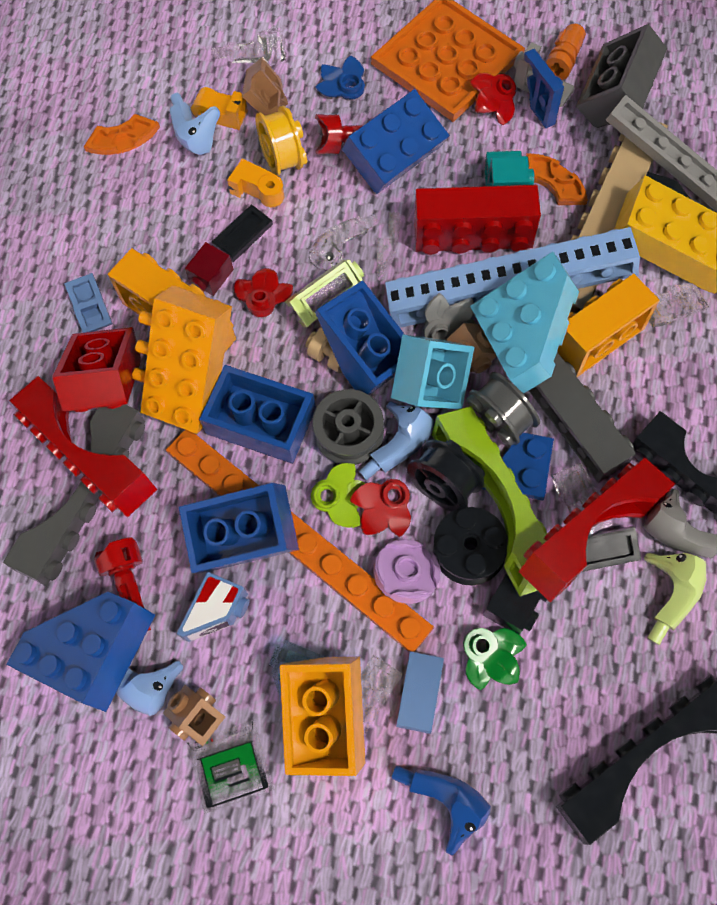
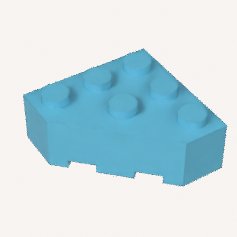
(528, 320)

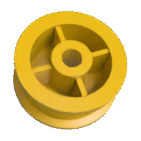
(280, 140)

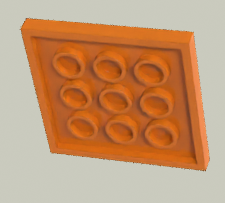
(443, 53)

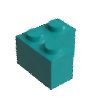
(507, 169)

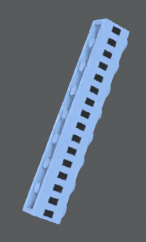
(586, 260)

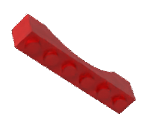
(113, 475)
(563, 556)

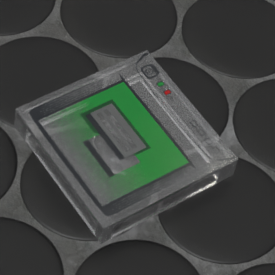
(230, 767)

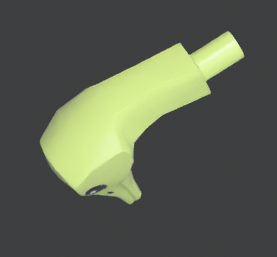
(688, 578)

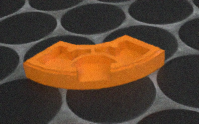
(121, 137)
(555, 177)

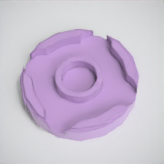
(406, 571)

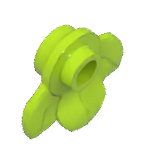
(342, 484)

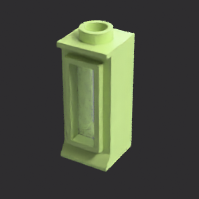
(324, 289)

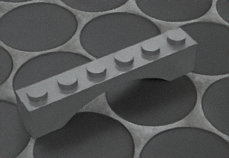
(42, 548)

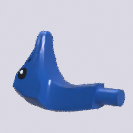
(465, 804)

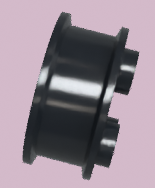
(446, 474)
(473, 527)

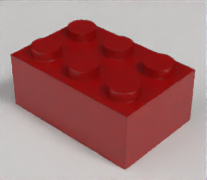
(97, 370)

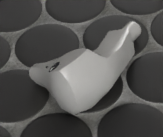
(670, 526)

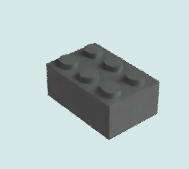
(622, 69)

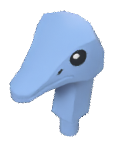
(194, 133)
(413, 431)
(148, 690)

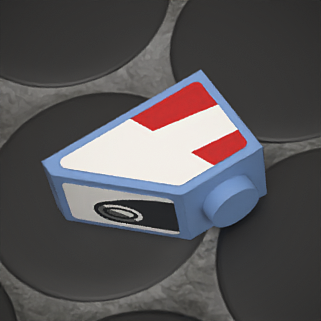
(213, 607)

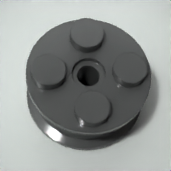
(503, 409)
(345, 443)

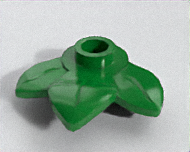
(496, 660)

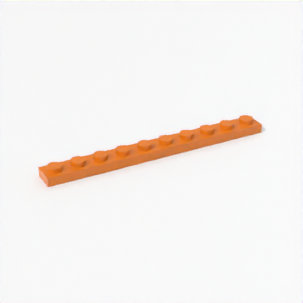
(314, 550)

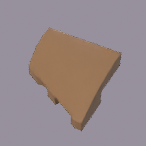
(263, 88)

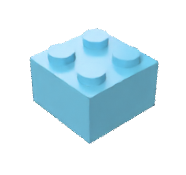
(432, 372)

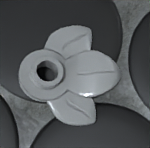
(445, 319)

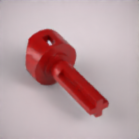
(333, 133)
(119, 562)

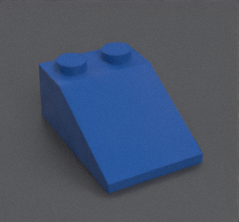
(361, 337)

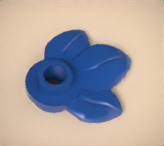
(338, 80)

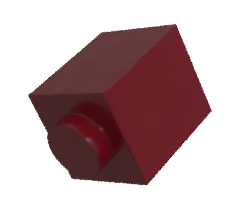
(209, 268)

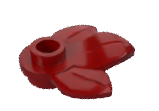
(494, 97)
(262, 292)
(379, 510)

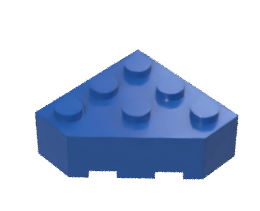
(85, 648)

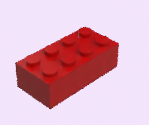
(476, 218)

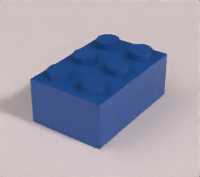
(395, 141)
(258, 413)
(238, 528)

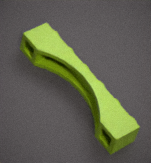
(520, 521)

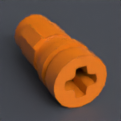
(564, 54)

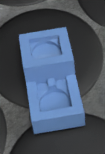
(88, 303)
(420, 692)

